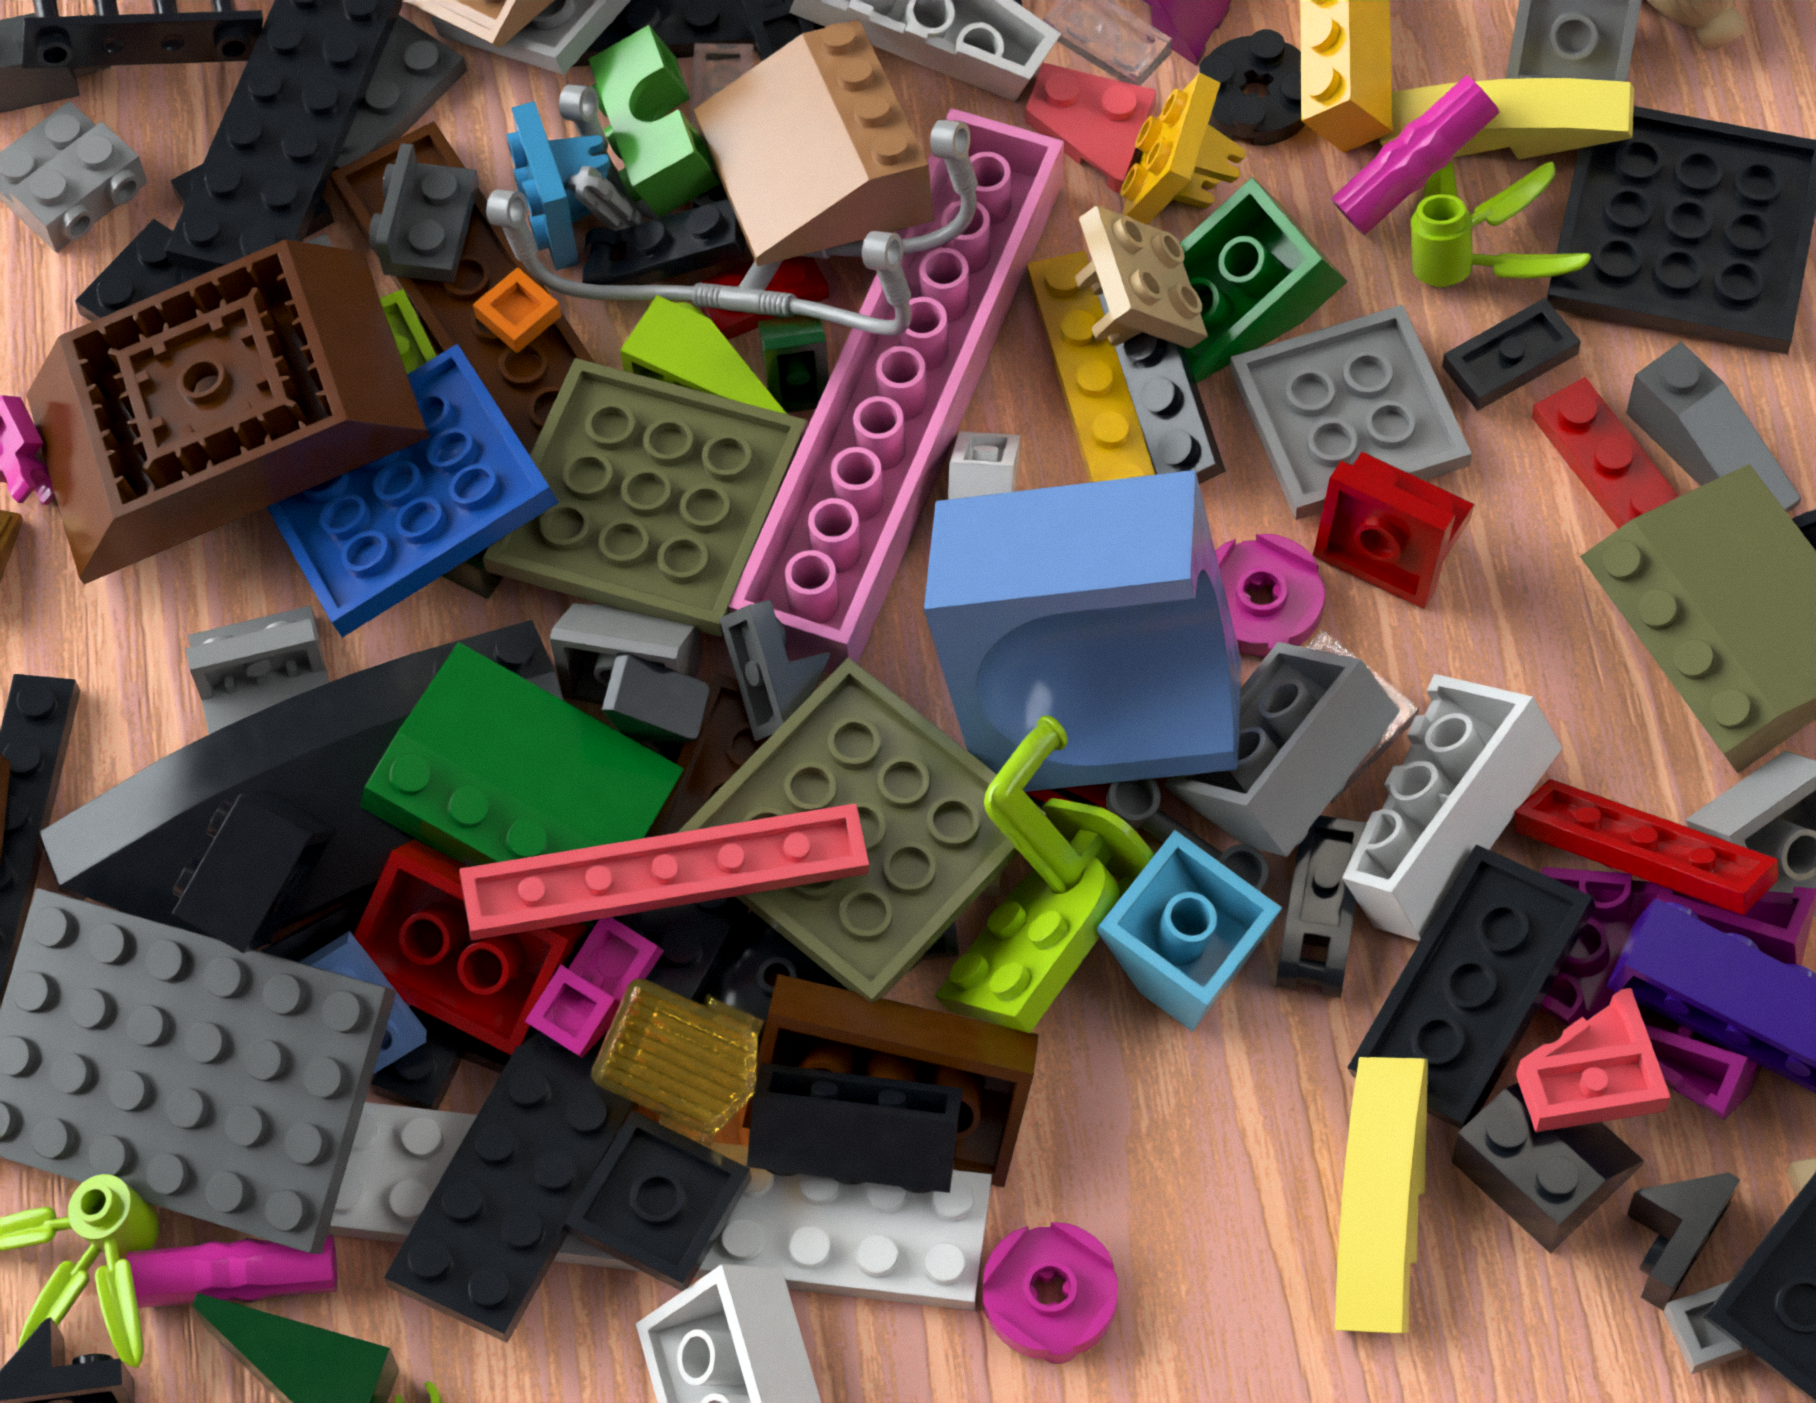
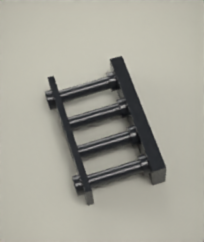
(137, 38)

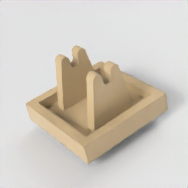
(1141, 281)

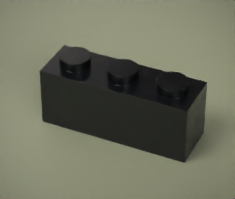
(854, 1128)

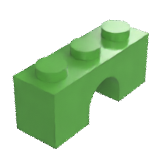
(661, 155)

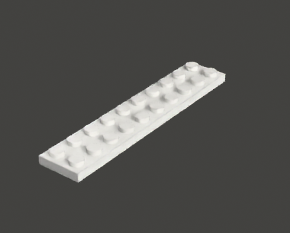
(818, 1230)

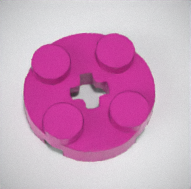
(1295, 586)
(1055, 1329)

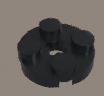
(1262, 60)

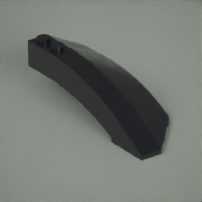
(305, 749)

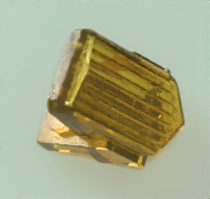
(680, 1058)

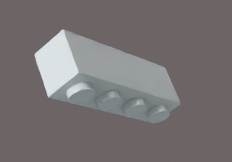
(1457, 788)

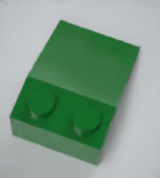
(1252, 276)

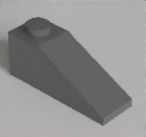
(1702, 423)

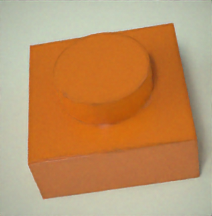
(517, 310)

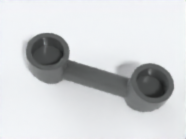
(1138, 806)

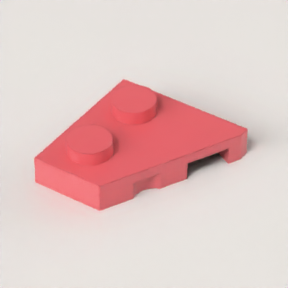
(1092, 117)
(1595, 1071)

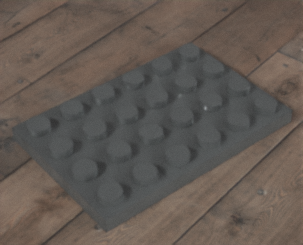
(185, 1068)

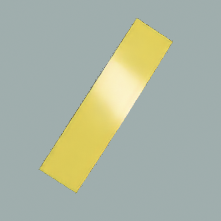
(1534, 114)
(1381, 1194)

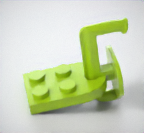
(1055, 911)

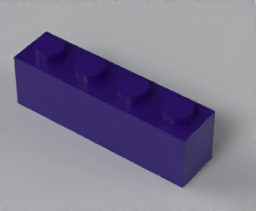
(1722, 989)

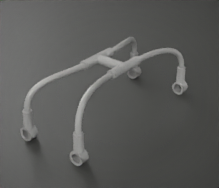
(879, 250)

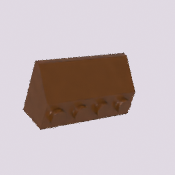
(889, 1039)

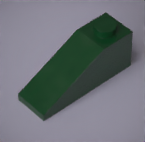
(299, 1359)

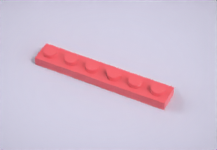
(663, 871)

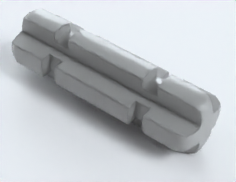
(604, 199)

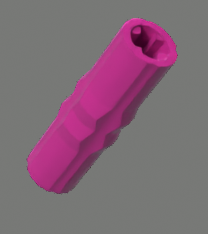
(1415, 155)
(231, 1271)

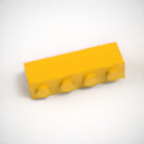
(1346, 70)

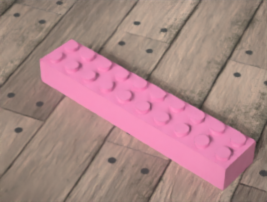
(899, 402)

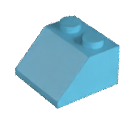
(1186, 929)

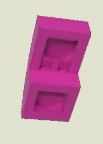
(585, 996)

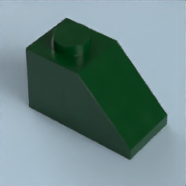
(794, 360)

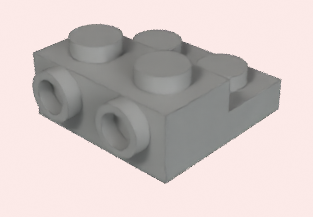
(67, 175)

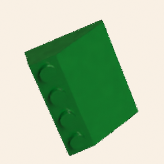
(512, 771)

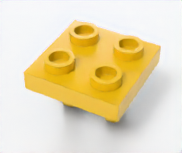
(1180, 154)

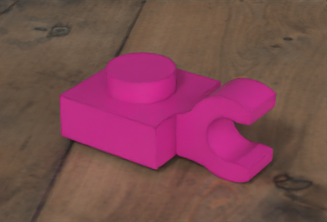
(17, 449)

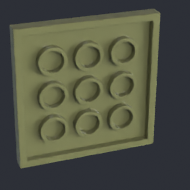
(652, 495)
(918, 818)

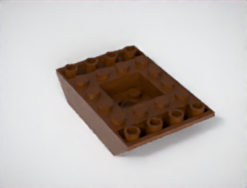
(298, 399)

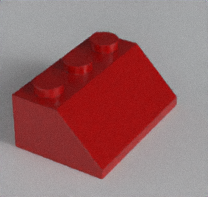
(425, 950)

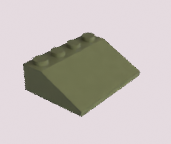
(1724, 607)

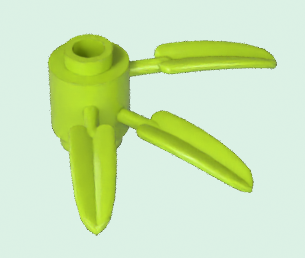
(1444, 232)
(114, 1222)

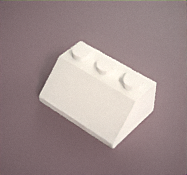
(729, 1341)

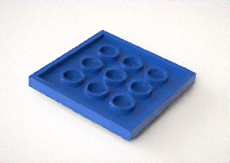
(419, 510)

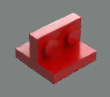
(1389, 527)

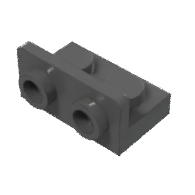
(423, 218)

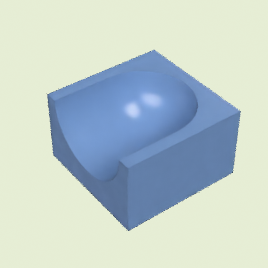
(1091, 613)

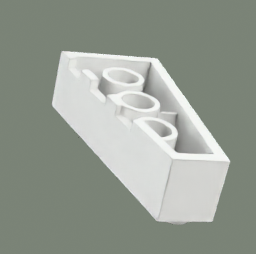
(975, 41)

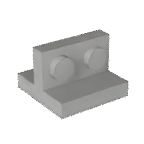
(1573, 39)
(255, 664)

